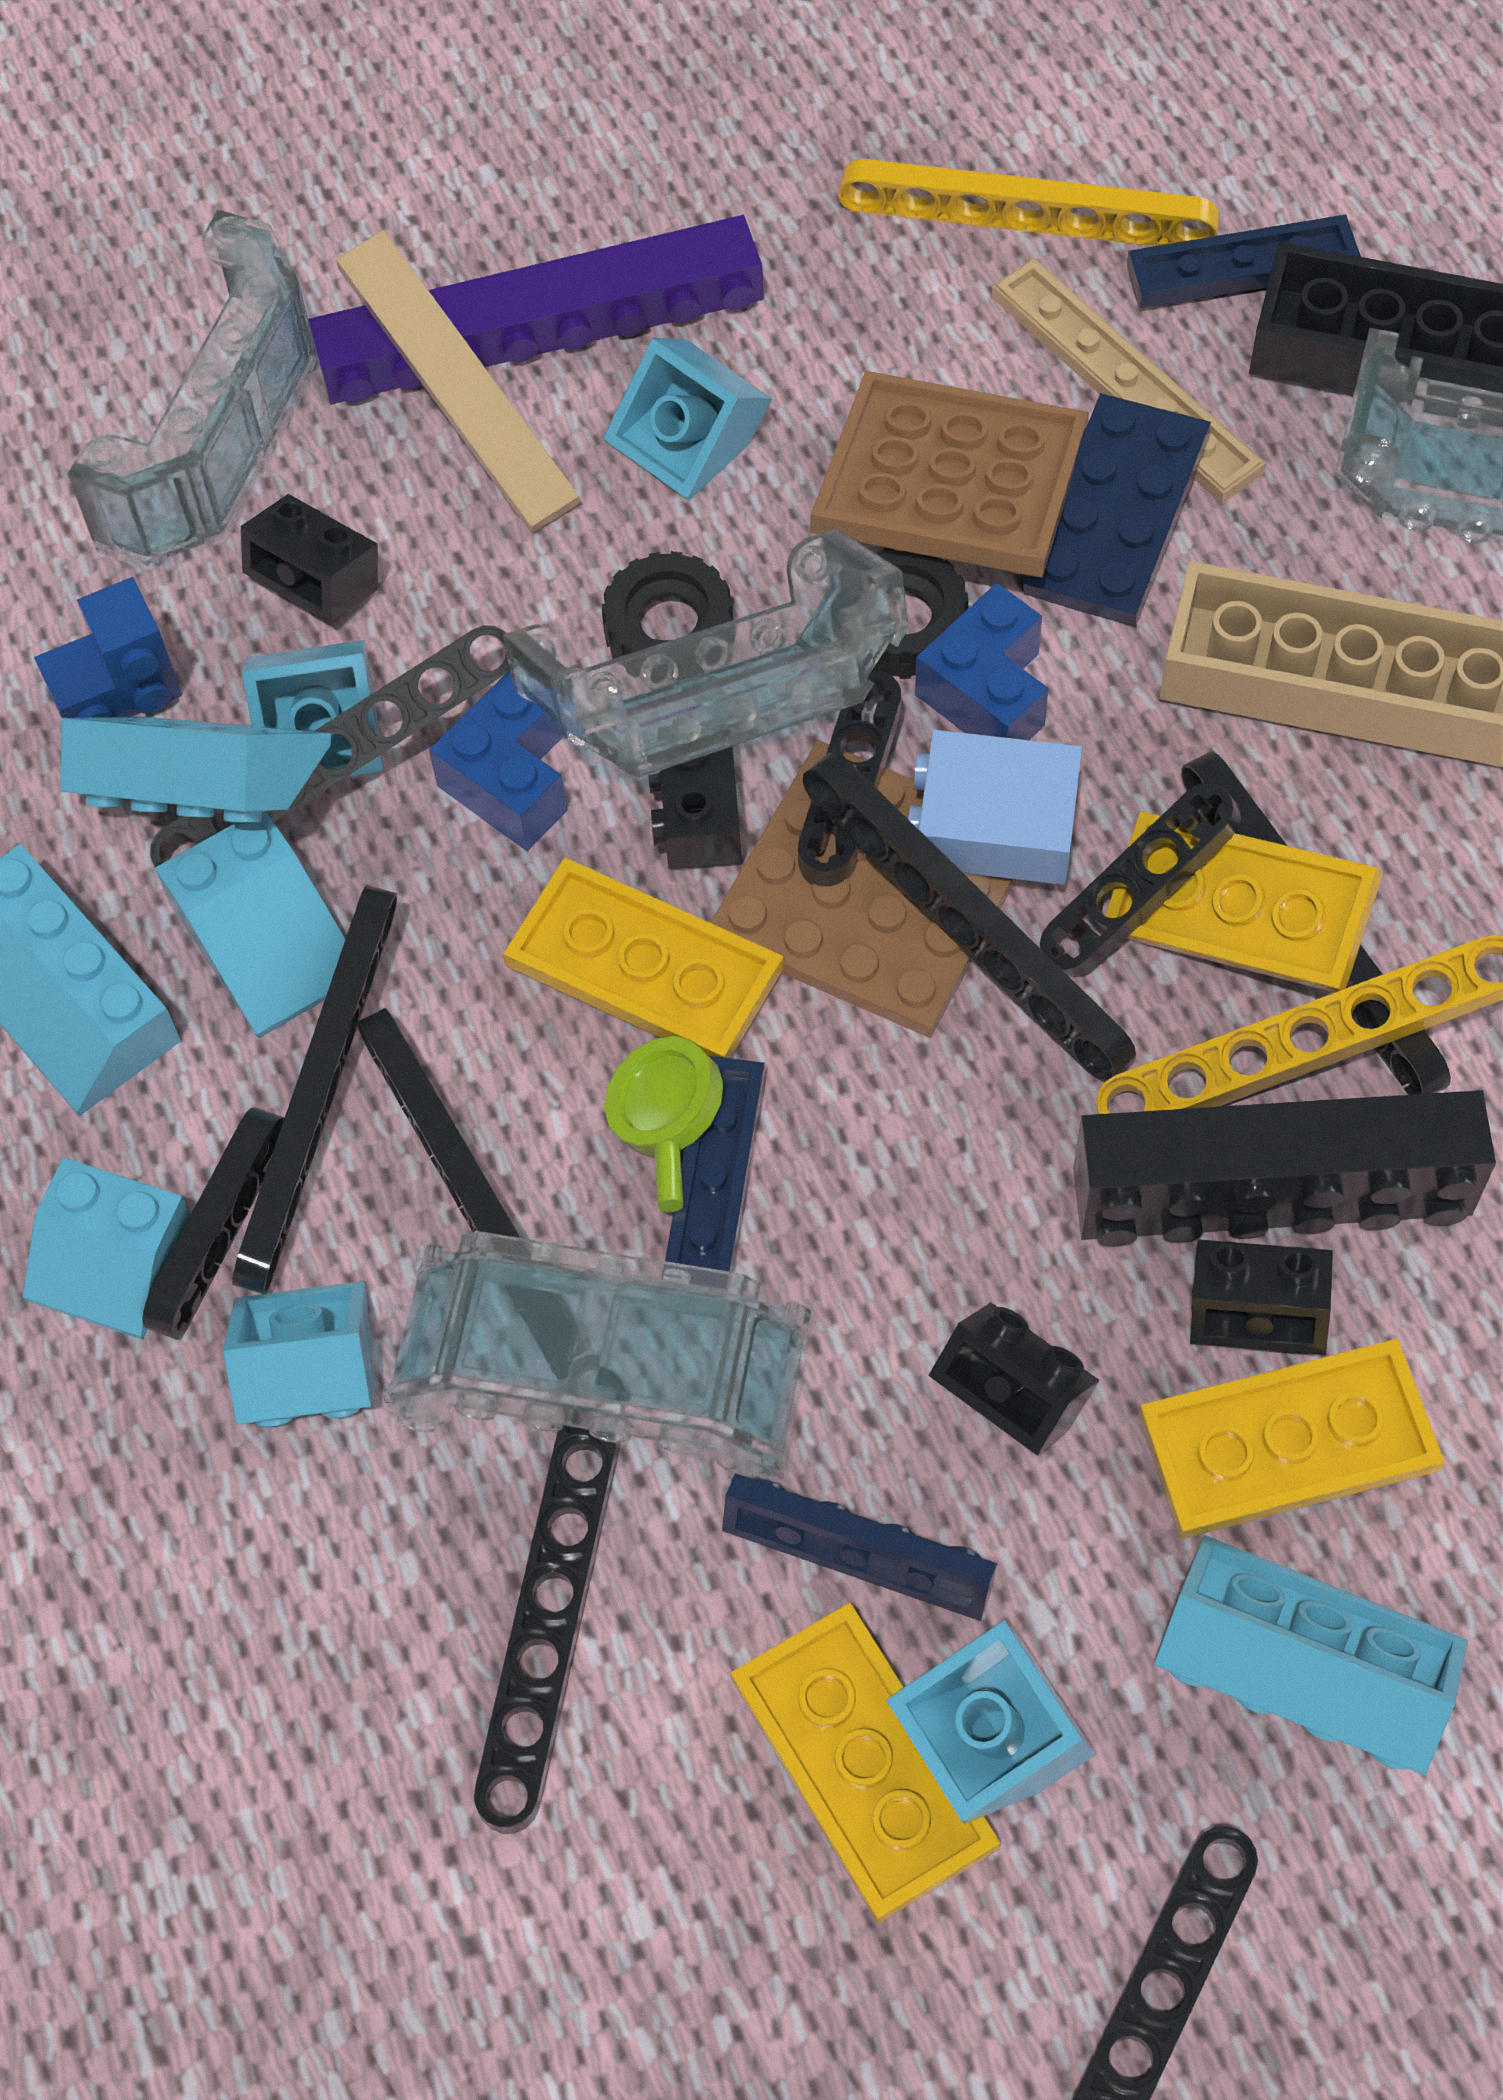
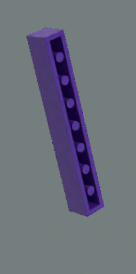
(556, 305)

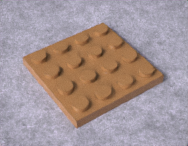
(951, 473)
(855, 936)

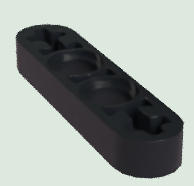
(850, 728)
(1147, 888)
(212, 1225)

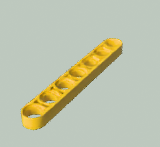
(1003, 191)
(1333, 1014)

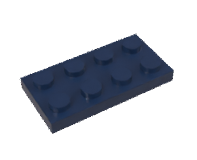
(1120, 508)

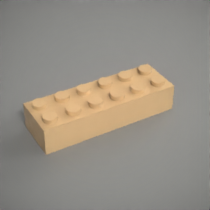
(1338, 663)

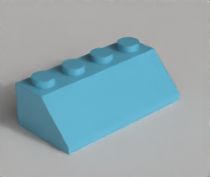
(187, 765)
(69, 991)
(1314, 1655)

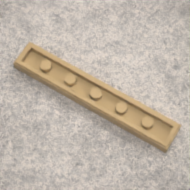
(1119, 369)
(458, 381)

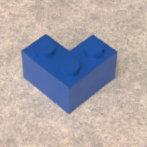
(117, 666)
(978, 673)
(496, 766)

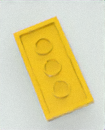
(1261, 909)
(643, 960)
(1290, 1438)
(855, 1765)

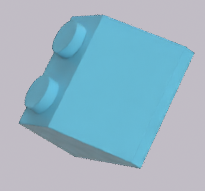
(685, 415)
(308, 690)
(101, 1246)
(299, 1354)
(990, 1725)

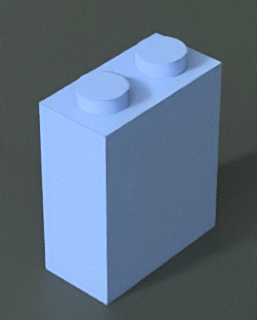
(999, 804)

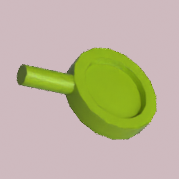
(662, 1104)

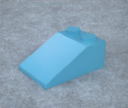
(256, 921)

